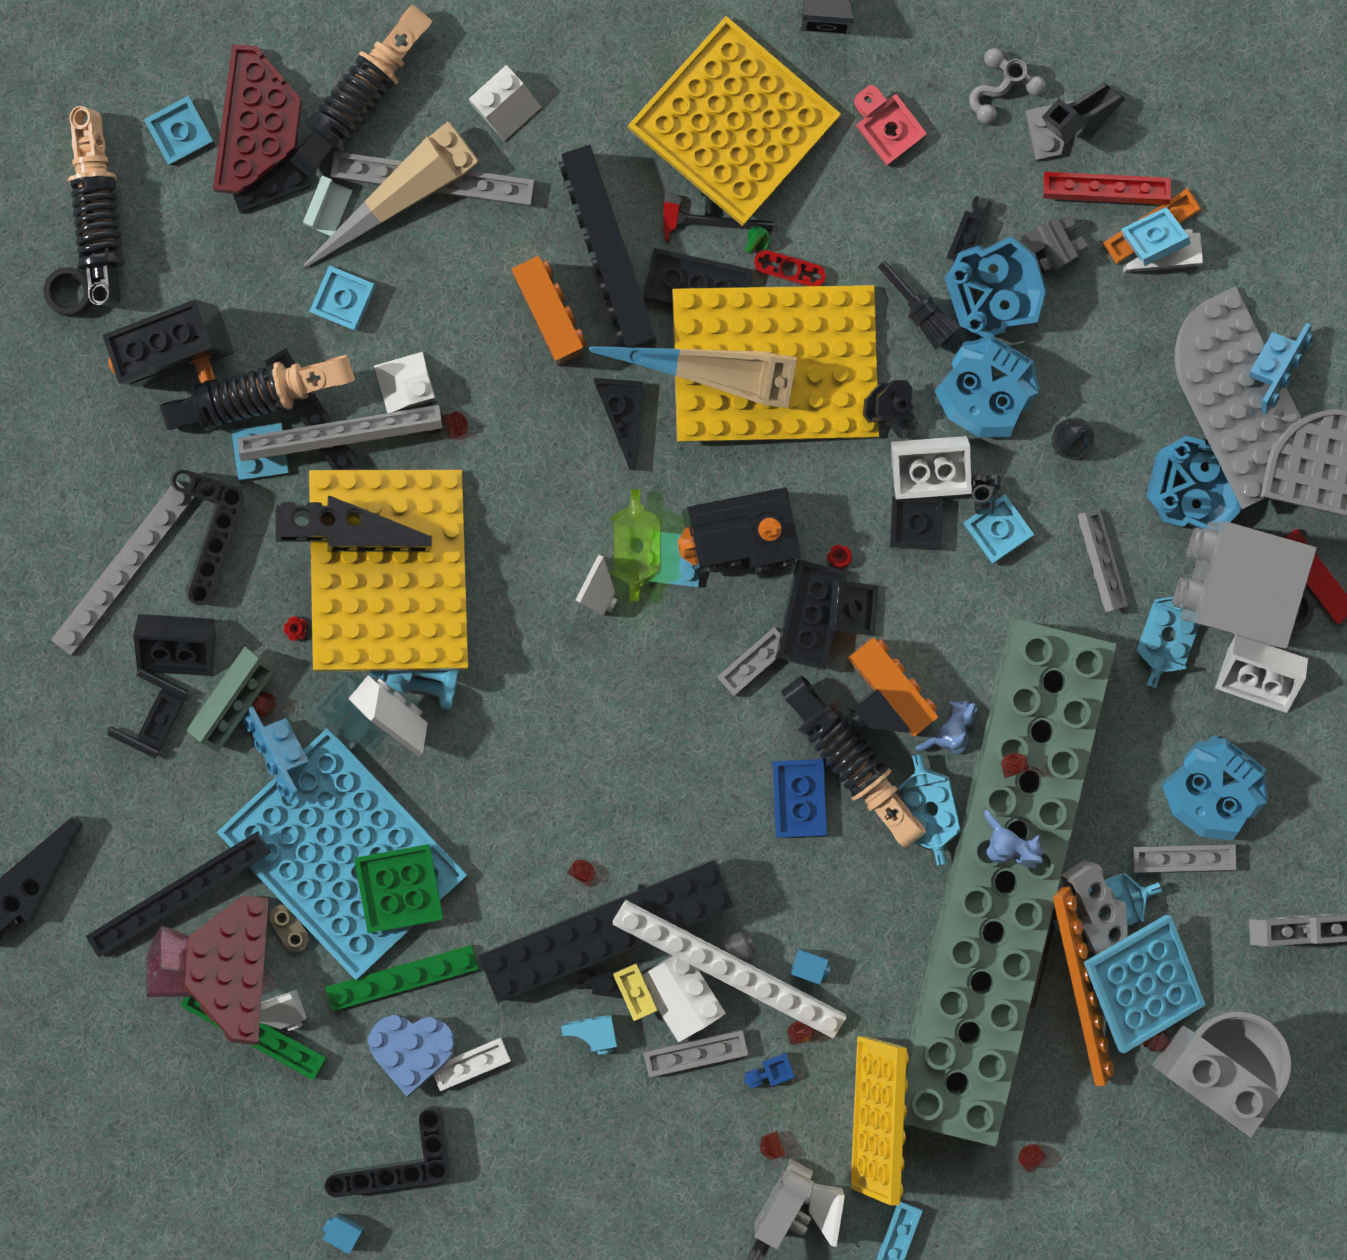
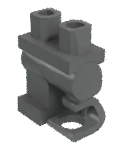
(1054, 242)

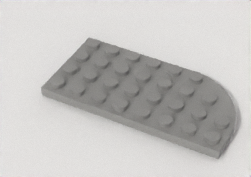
(1213, 368)
(1310, 463)

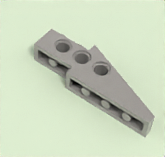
(1113, 915)
(1298, 929)

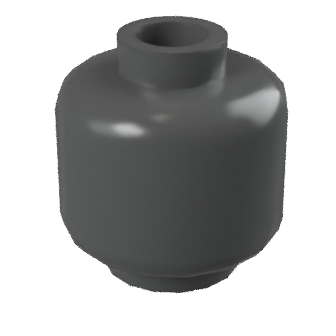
(739, 946)

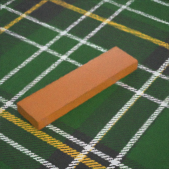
(1180, 206)

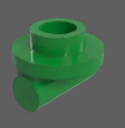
(757, 239)

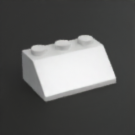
(931, 467)
(1262, 673)
(391, 713)
(682, 997)

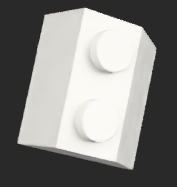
(505, 103)

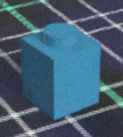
(810, 966)
(341, 1232)

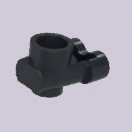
(985, 492)

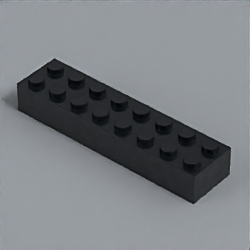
(606, 242)

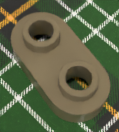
(289, 928)

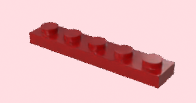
(1107, 188)

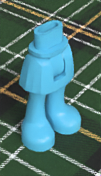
(405, 681)

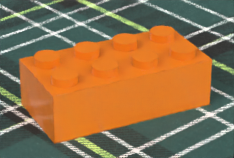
(550, 314)
(888, 677)

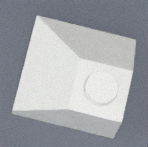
(405, 382)
(598, 589)
(283, 1011)
(826, 1208)

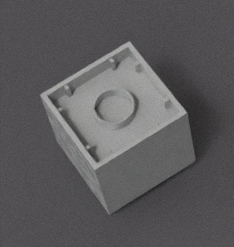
(1244, 582)

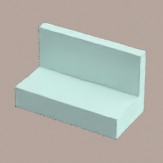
(327, 206)

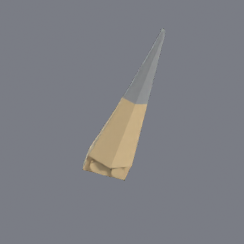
(430, 167)

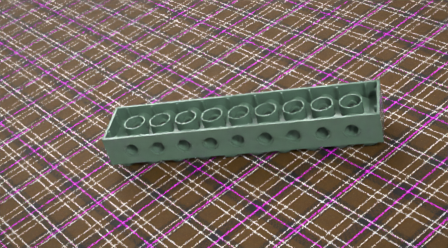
(1023, 909)

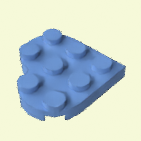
(410, 1050)

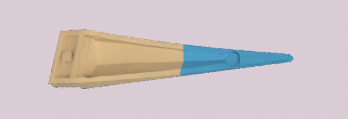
(748, 374)

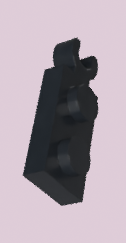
(970, 229)
(602, 983)

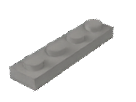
(1102, 560)
(1184, 858)
(695, 1053)

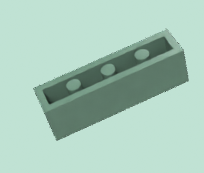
(231, 699)

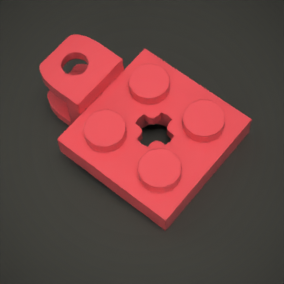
(886, 112)

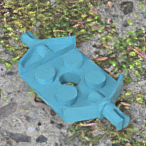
(1158, 653)
(933, 787)
(1131, 893)

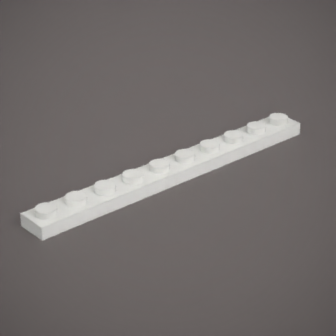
(729, 969)

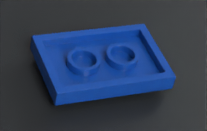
(799, 798)

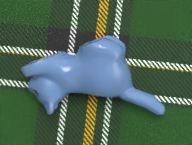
(954, 733)
(1007, 845)

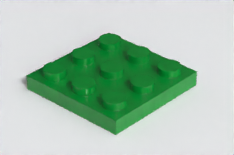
(398, 888)

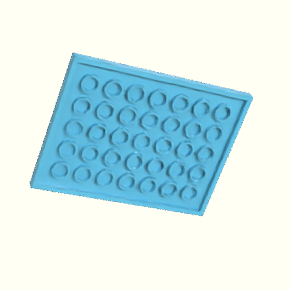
(314, 842)

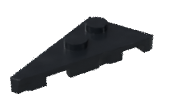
(623, 406)

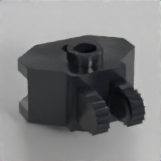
(891, 407)

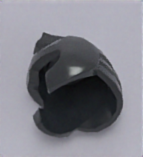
(1072, 438)

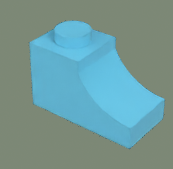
(596, 1031)

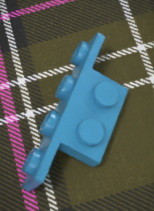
(1277, 362)
(279, 749)

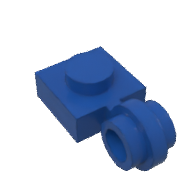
(776, 1070)

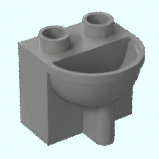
(1231, 1065)

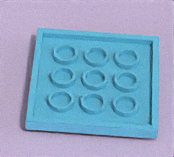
(1144, 983)

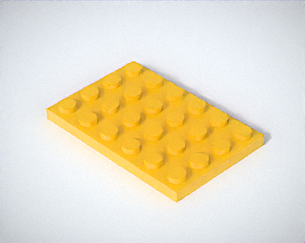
(879, 1119)

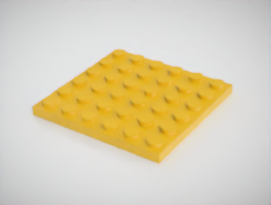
(734, 121)

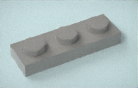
(751, 662)

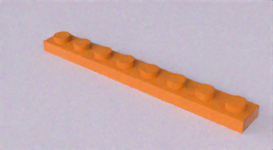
(1085, 995)

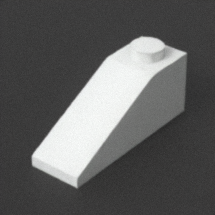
(1185, 257)

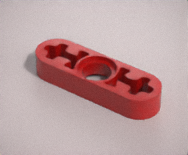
(785, 259)

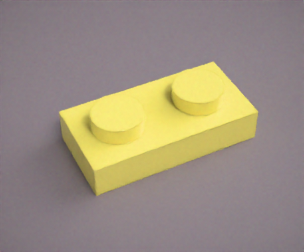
(635, 991)

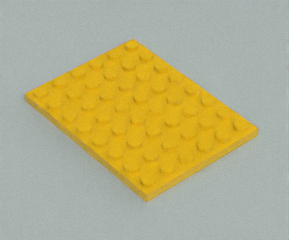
(822, 326)
(391, 605)

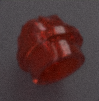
(264, 704)
(1157, 1042)

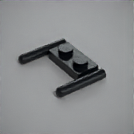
(159, 718)

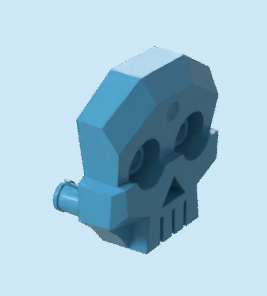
(1017, 281)
(977, 405)
(1209, 487)
(1203, 804)

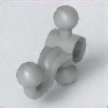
(994, 58)

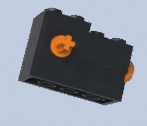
(168, 344)
(739, 531)

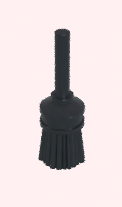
(924, 311)

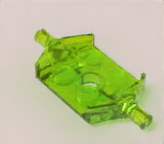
(630, 525)

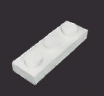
(472, 1063)

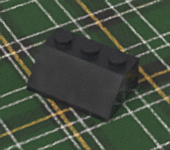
(175, 644)
(876, 713)

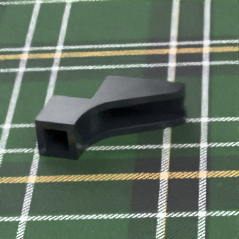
(1085, 113)

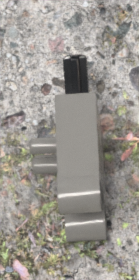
(782, 1210)

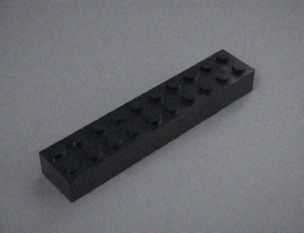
(593, 937)

